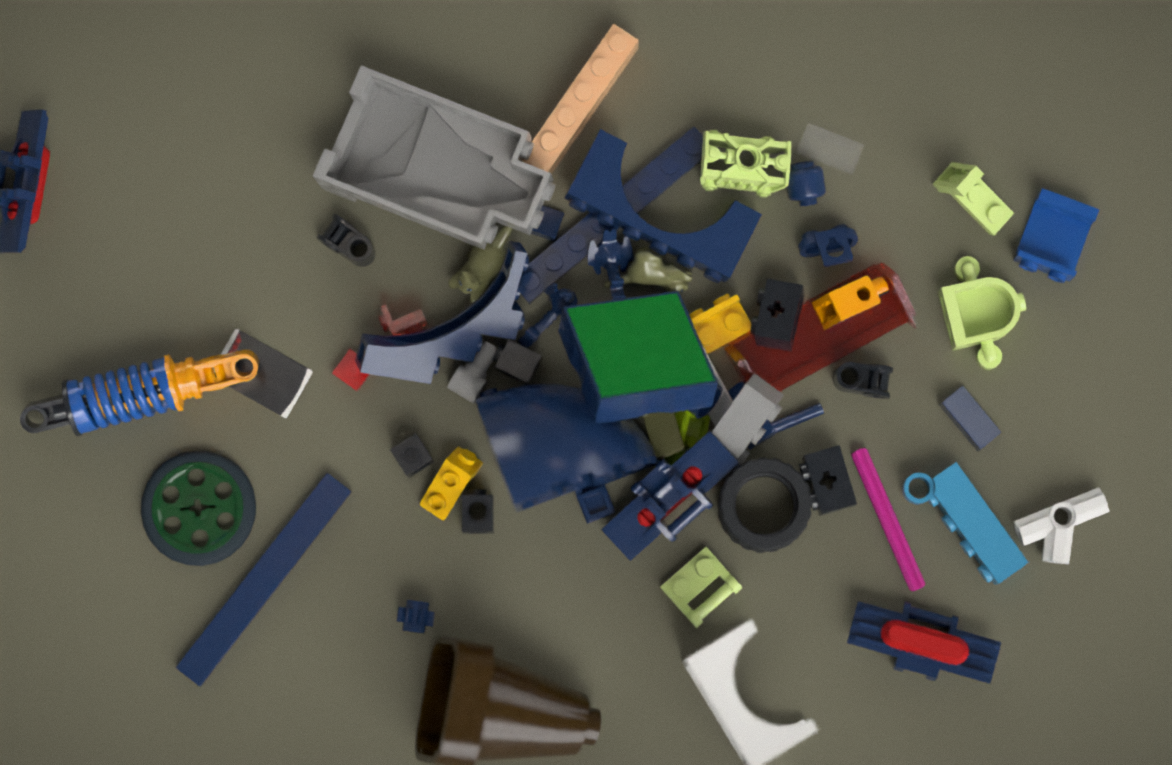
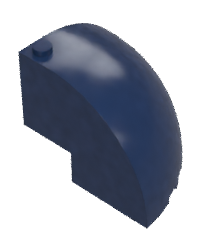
(554, 446)

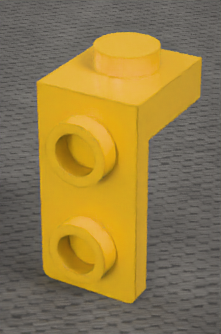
(450, 482)

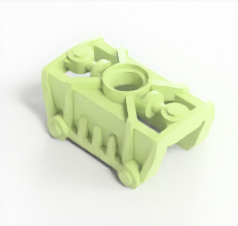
(740, 176)

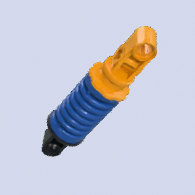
(138, 394)

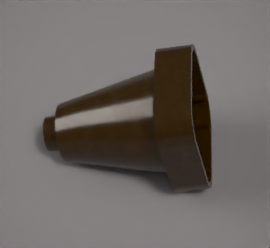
(496, 709)

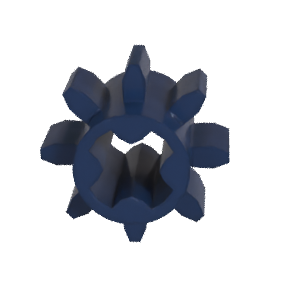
(415, 616)

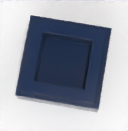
(595, 504)

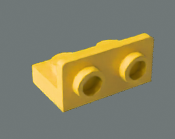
(721, 323)

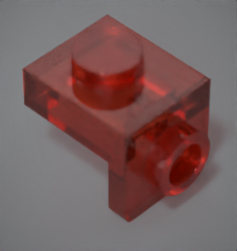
(404, 325)

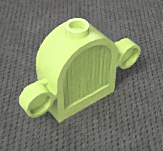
(979, 311)

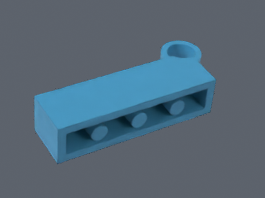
(972, 520)

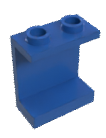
(1055, 235)

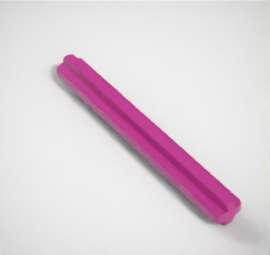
(888, 519)

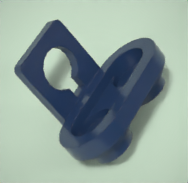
(829, 241)

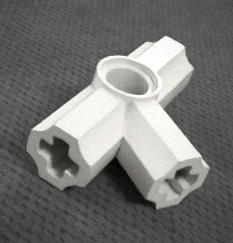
(1056, 536)

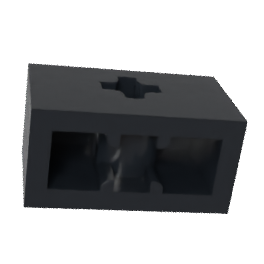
(779, 331)
(841, 492)

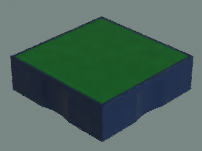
(637, 356)

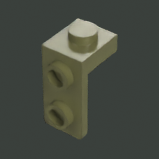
(664, 433)

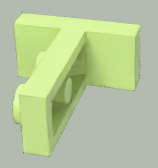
(967, 188)

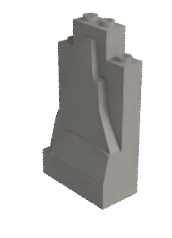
(434, 162)

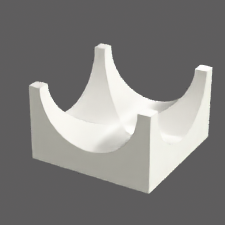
(713, 675)

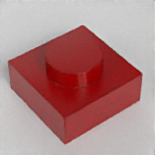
(349, 373)

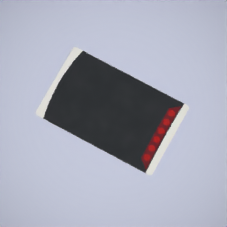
(277, 379)

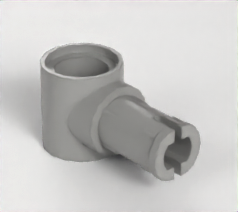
(470, 379)

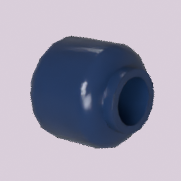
(806, 183)

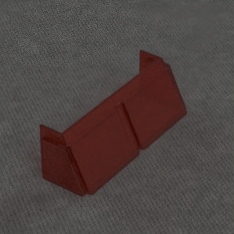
(818, 347)

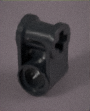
(343, 238)
(865, 379)

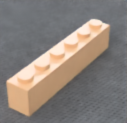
(582, 98)

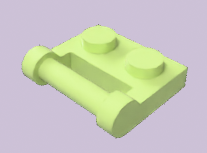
(694, 579)

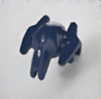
(610, 255)
(558, 300)

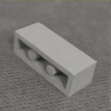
(746, 416)

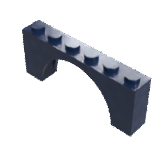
(601, 192)

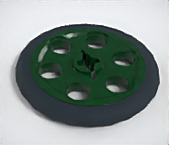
(221, 542)

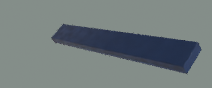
(263, 580)

